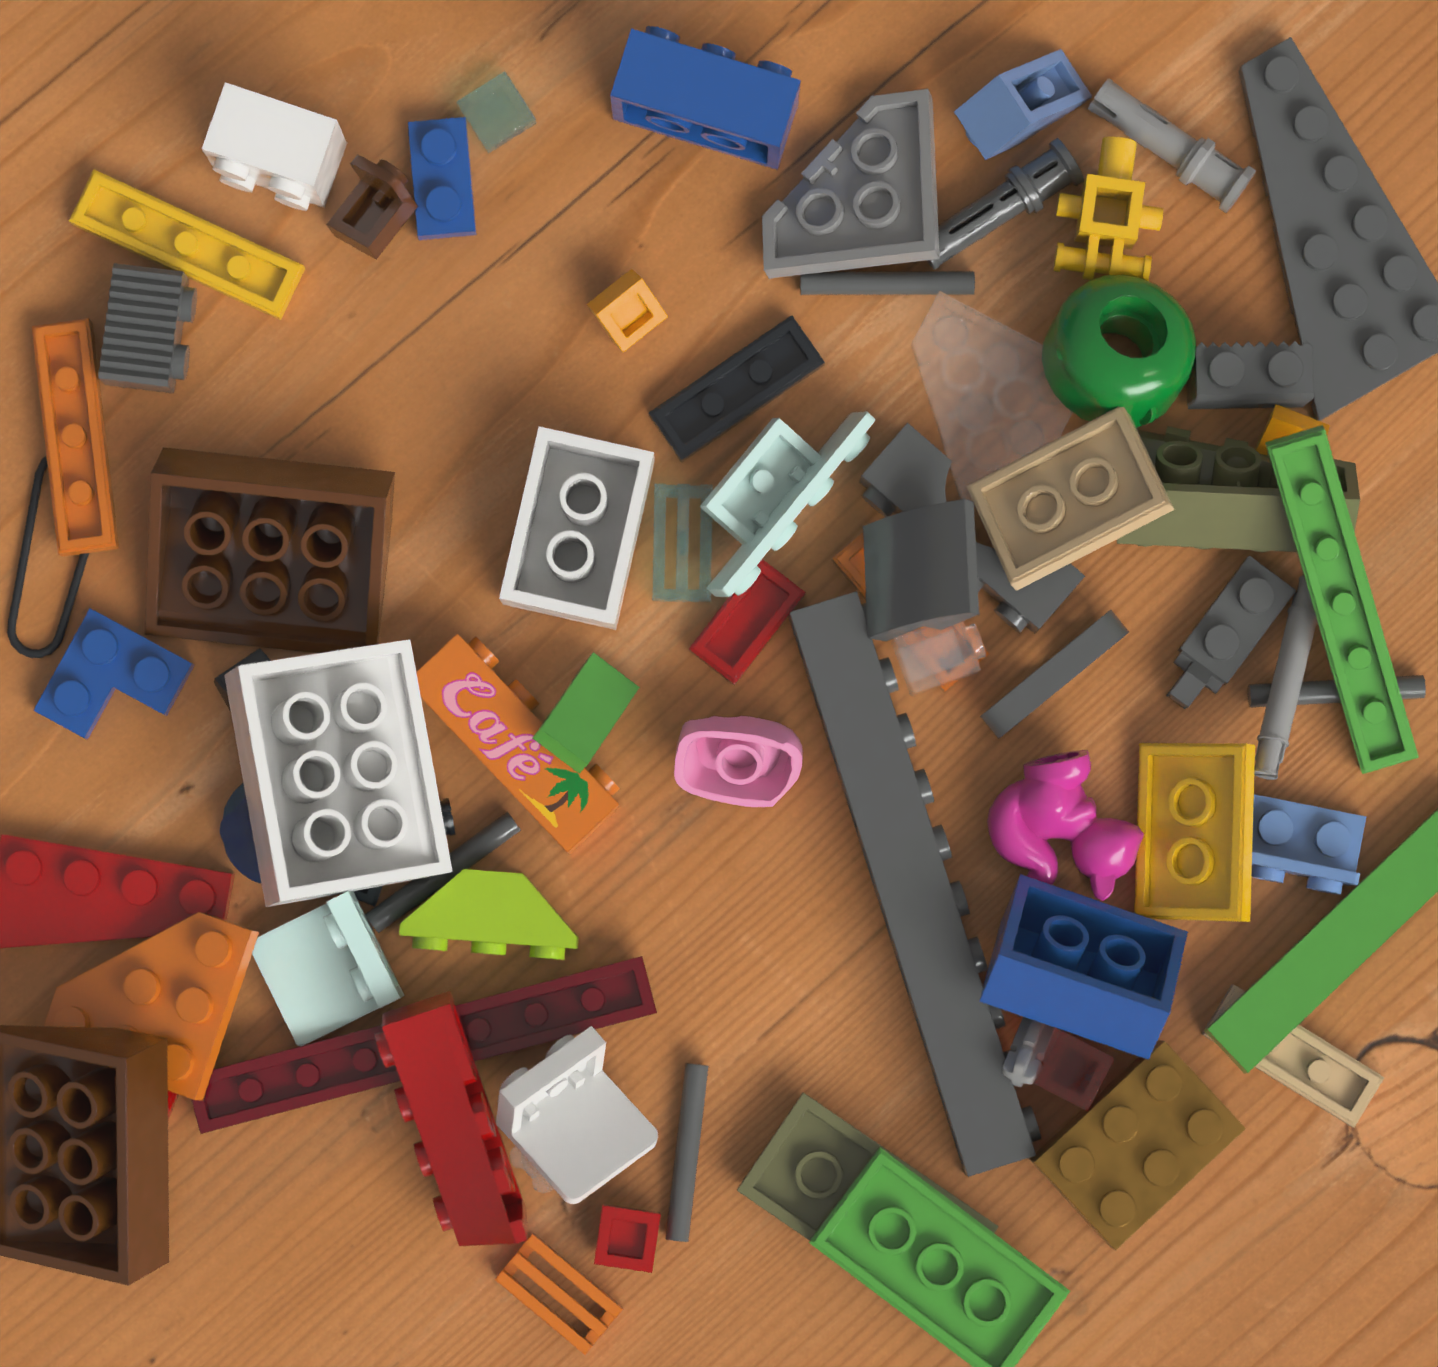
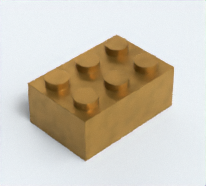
(1137, 1144)

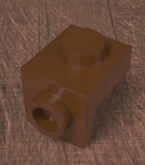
(374, 207)

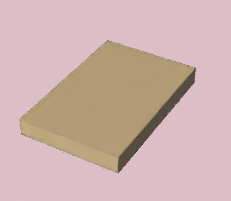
(1069, 497)

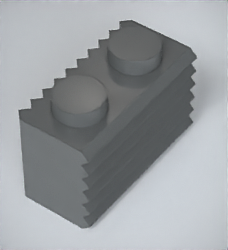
(146, 328)
(1251, 376)

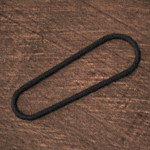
(21, 571)

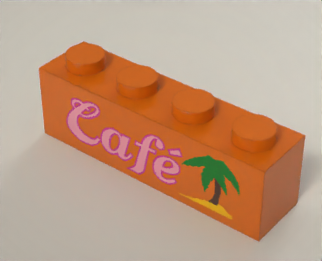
(500, 730)

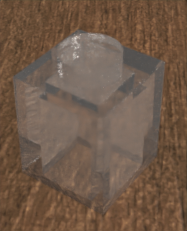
(938, 656)

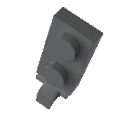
(1229, 630)

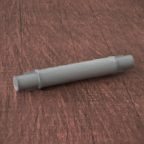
(1286, 684)

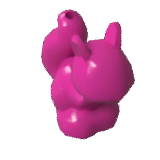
(1056, 806)

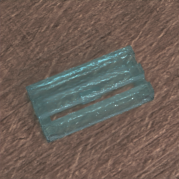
(681, 593)

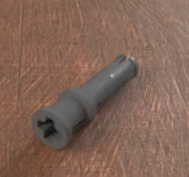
(1024, 190)

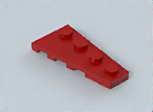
(92, 895)

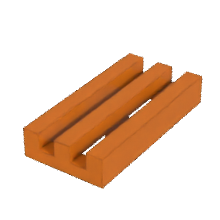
(596, 1325)

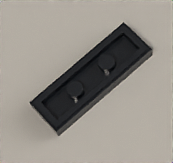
(736, 388)

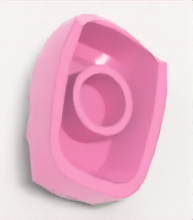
(737, 760)

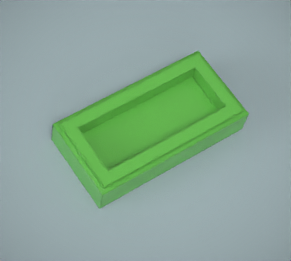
(586, 713)

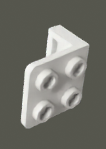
(573, 1118)

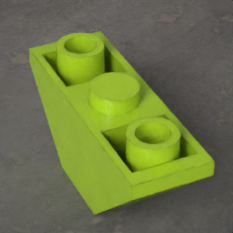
(490, 913)

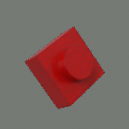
(627, 1238)

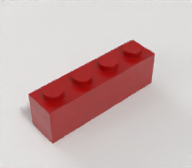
(454, 1123)

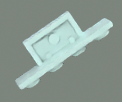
(770, 490)

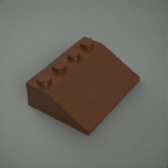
(267, 551)
(84, 1150)

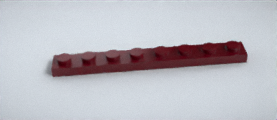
(490, 1024)

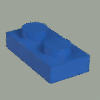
(442, 178)

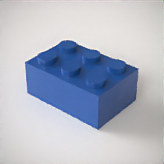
(705, 96)
(1084, 967)

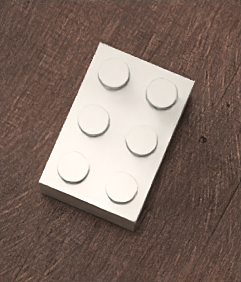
(577, 528)

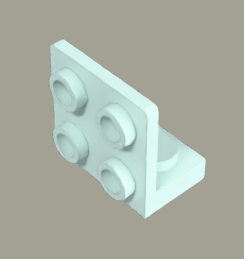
(326, 969)

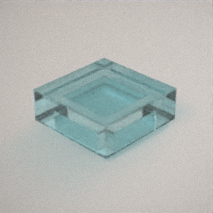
(496, 112)

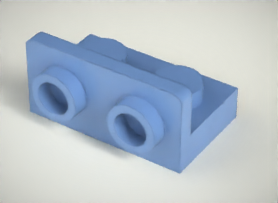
(1306, 844)

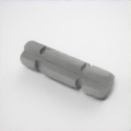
(1027, 1051)

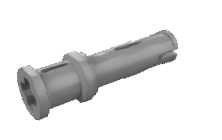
(1194, 159)

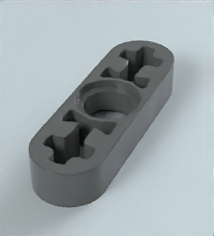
(1054, 674)

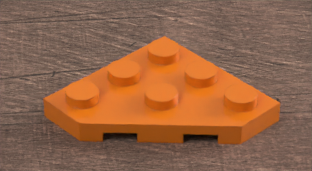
(170, 988)

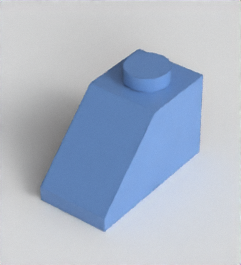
(1022, 103)

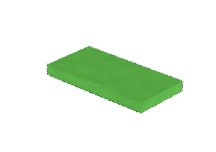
(938, 1265)

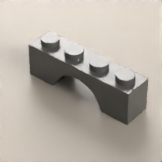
(914, 475)

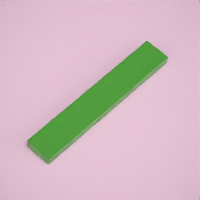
(1342, 599)
(1330, 950)

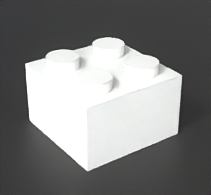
(274, 147)

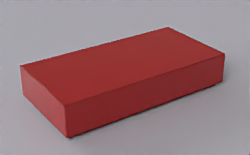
(747, 623)

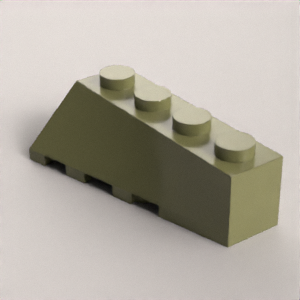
(1222, 496)

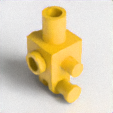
(1109, 216)

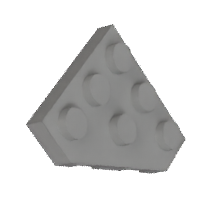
(862, 196)

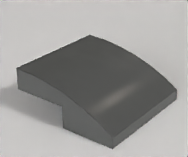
(921, 569)

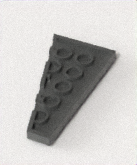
(1341, 247)

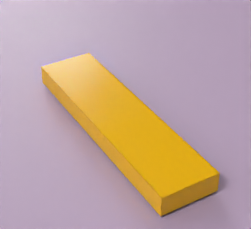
(187, 244)

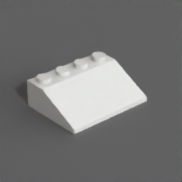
(337, 772)

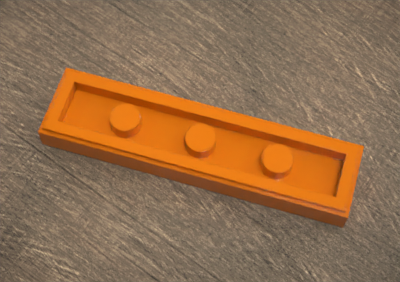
(75, 437)

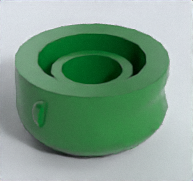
(1096, 378)

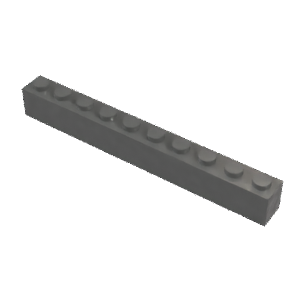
(912, 883)

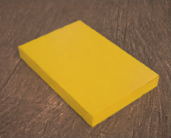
(1195, 831)

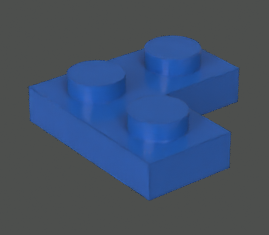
(106, 659)

